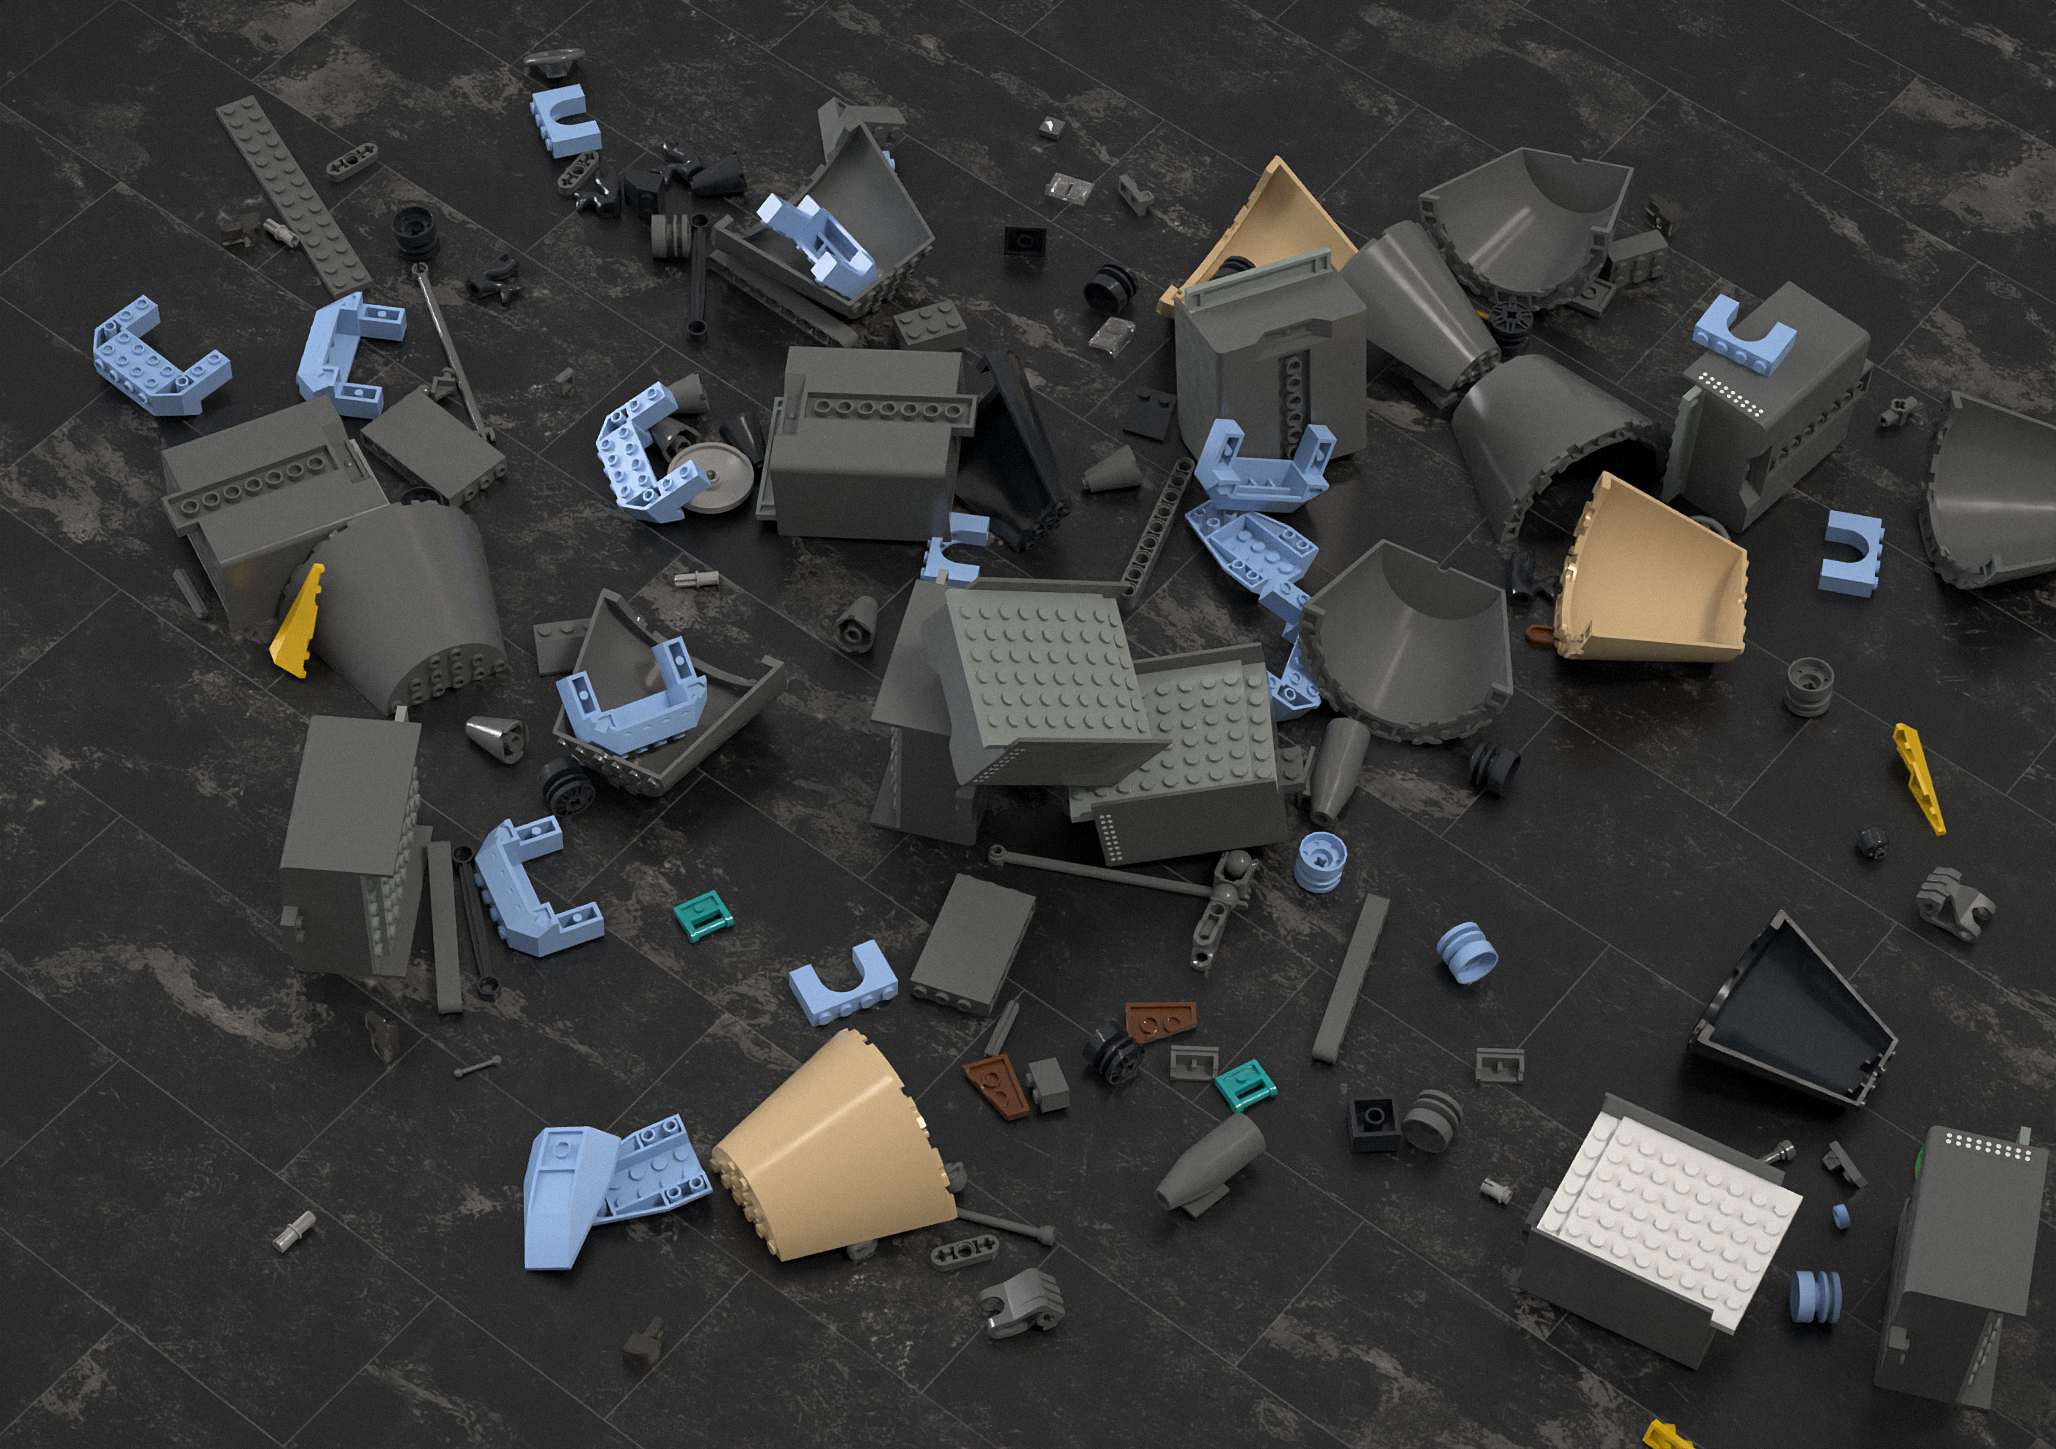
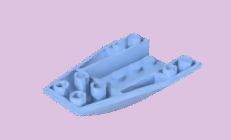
(1252, 545)
(653, 1174)
(564, 1191)

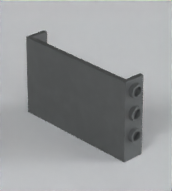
(433, 449)
(972, 945)

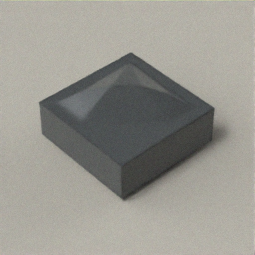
(1051, 128)
(564, 381)

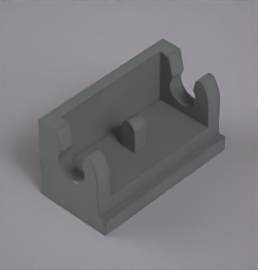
(1193, 1063)
(1499, 1065)

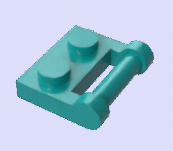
(699, 910)
(1243, 1079)

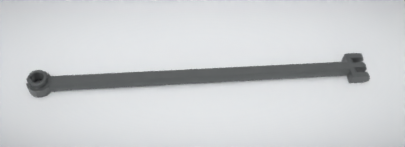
(451, 352)
(1104, 874)

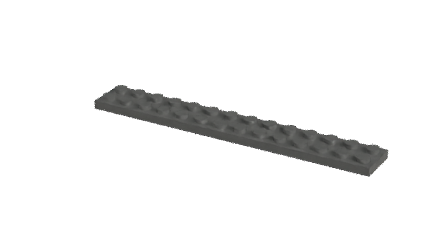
(294, 197)

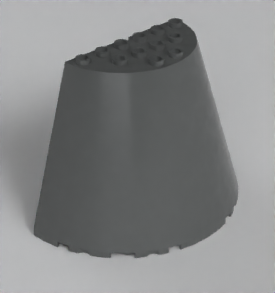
(867, 202)
(1528, 225)
(1536, 421)
(1988, 494)
(404, 604)
(1409, 647)
(625, 670)

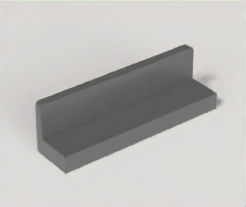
(828, 118)

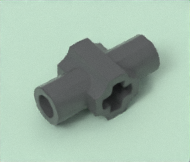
(1898, 411)

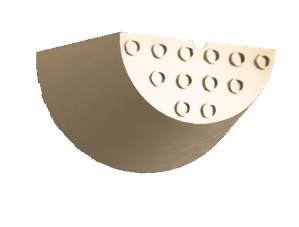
(1276, 225)
(1648, 584)
(835, 1156)

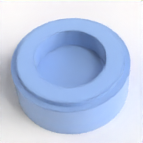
(1841, 1216)

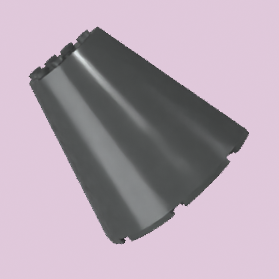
(1420, 308)

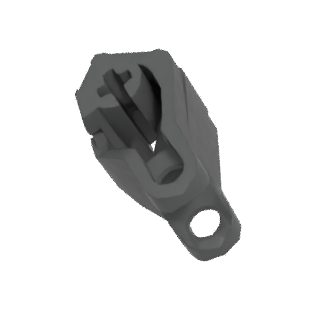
(1953, 905)
(1022, 1303)

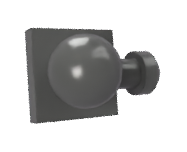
(441, 385)

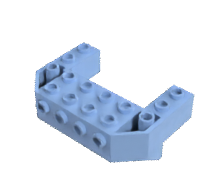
(831, 249)
(333, 348)
(148, 375)
(627, 466)
(1261, 482)
(1296, 690)
(644, 720)
(512, 899)

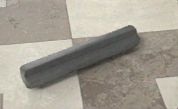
(191, 594)
(1002, 1029)

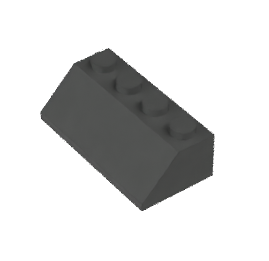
(559, 645)

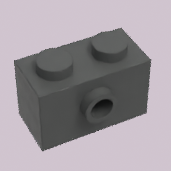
(1048, 1085)

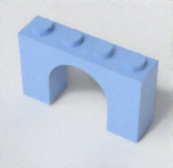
(564, 139)
(1759, 356)
(964, 529)
(1863, 534)
(826, 1005)

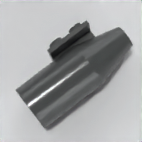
(1335, 771)
(1200, 1172)

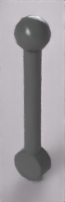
(496, 1060)

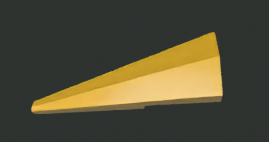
(294, 635)
(1920, 781)

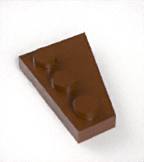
(1158, 1019)
(999, 1084)

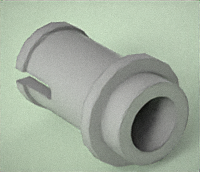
(1501, 1193)

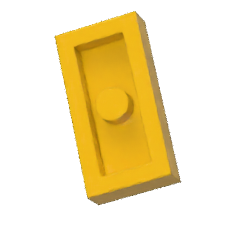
(1665, 1437)

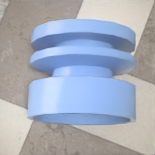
(1320, 862)
(1467, 952)
(1819, 1297)

